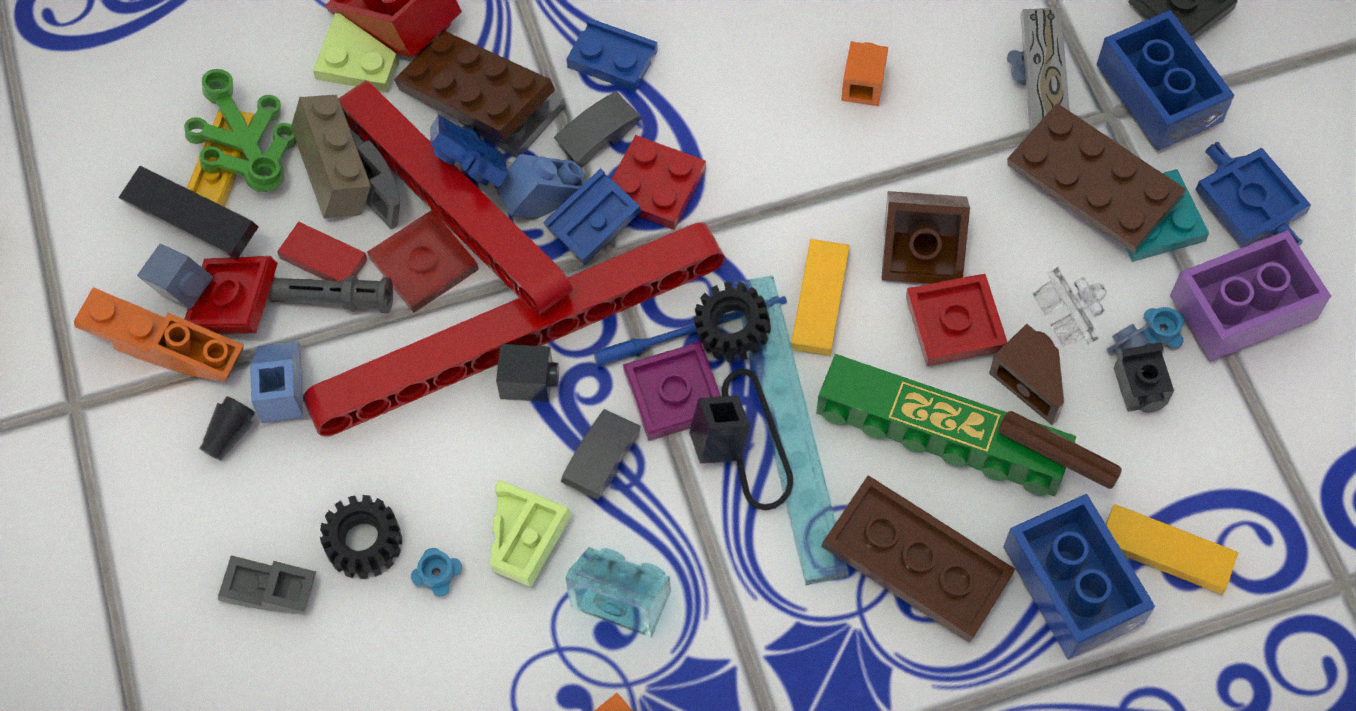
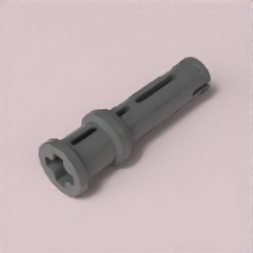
(349, 293)

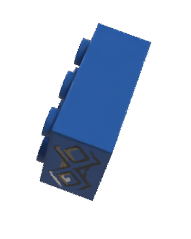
(1164, 79)
(1078, 576)

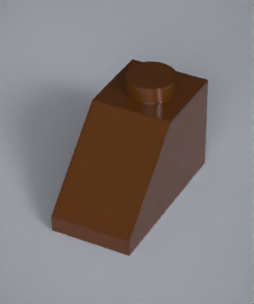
(1031, 371)

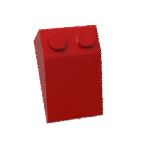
(399, 24)

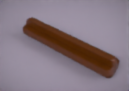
(1060, 449)

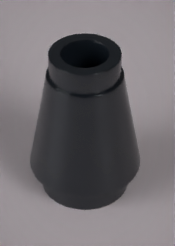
(226, 427)

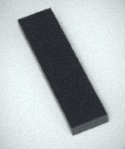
(189, 212)

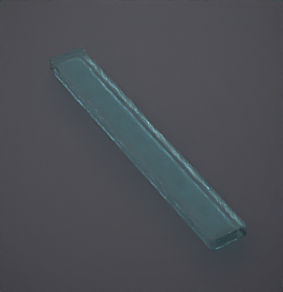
(809, 500)

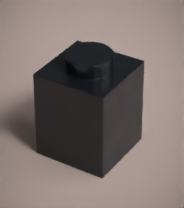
(526, 373)
(719, 429)

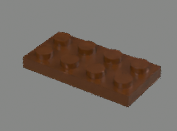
(474, 85)
(1096, 177)
(918, 558)

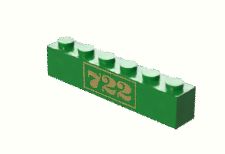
(933, 422)

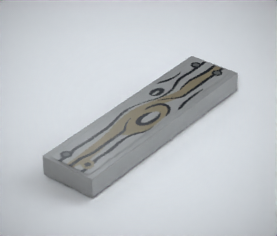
(1044, 62)

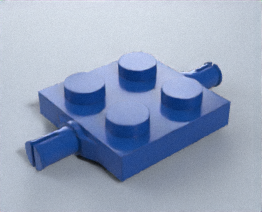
(463, 146)
(1251, 195)

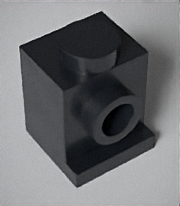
(1132, 371)

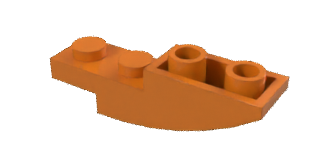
(158, 339)

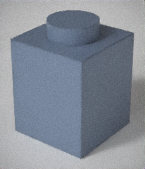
(175, 276)

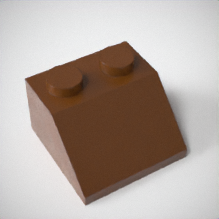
(924, 237)

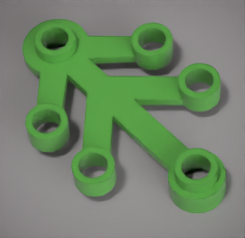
(241, 136)

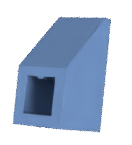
(539, 185)
(277, 382)

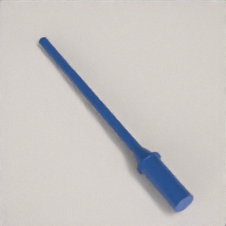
(636, 346)

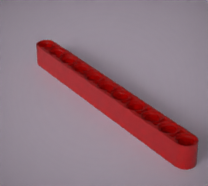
(476, 343)

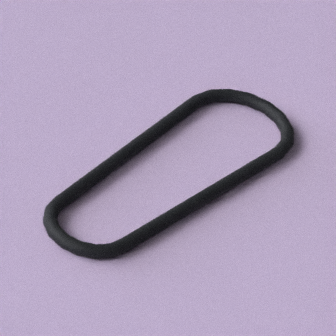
(786, 494)

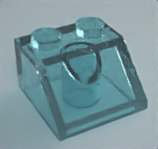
(618, 590)

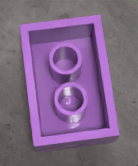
(1249, 295)

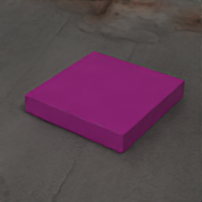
(669, 387)

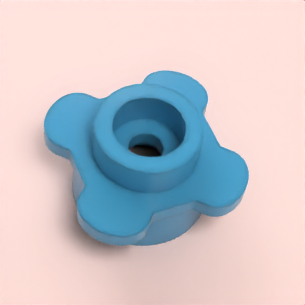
(1168, 318)
(432, 560)

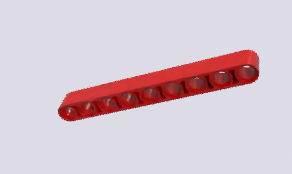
(456, 200)

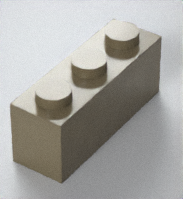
(330, 156)

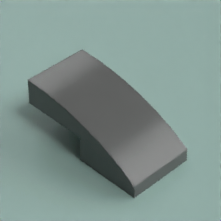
(596, 126)
(384, 193)
(600, 453)
(266, 586)

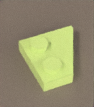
(354, 56)
(524, 532)

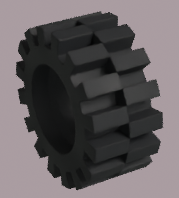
(726, 301)
(358, 513)

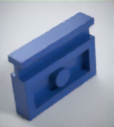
(612, 54)
(592, 216)

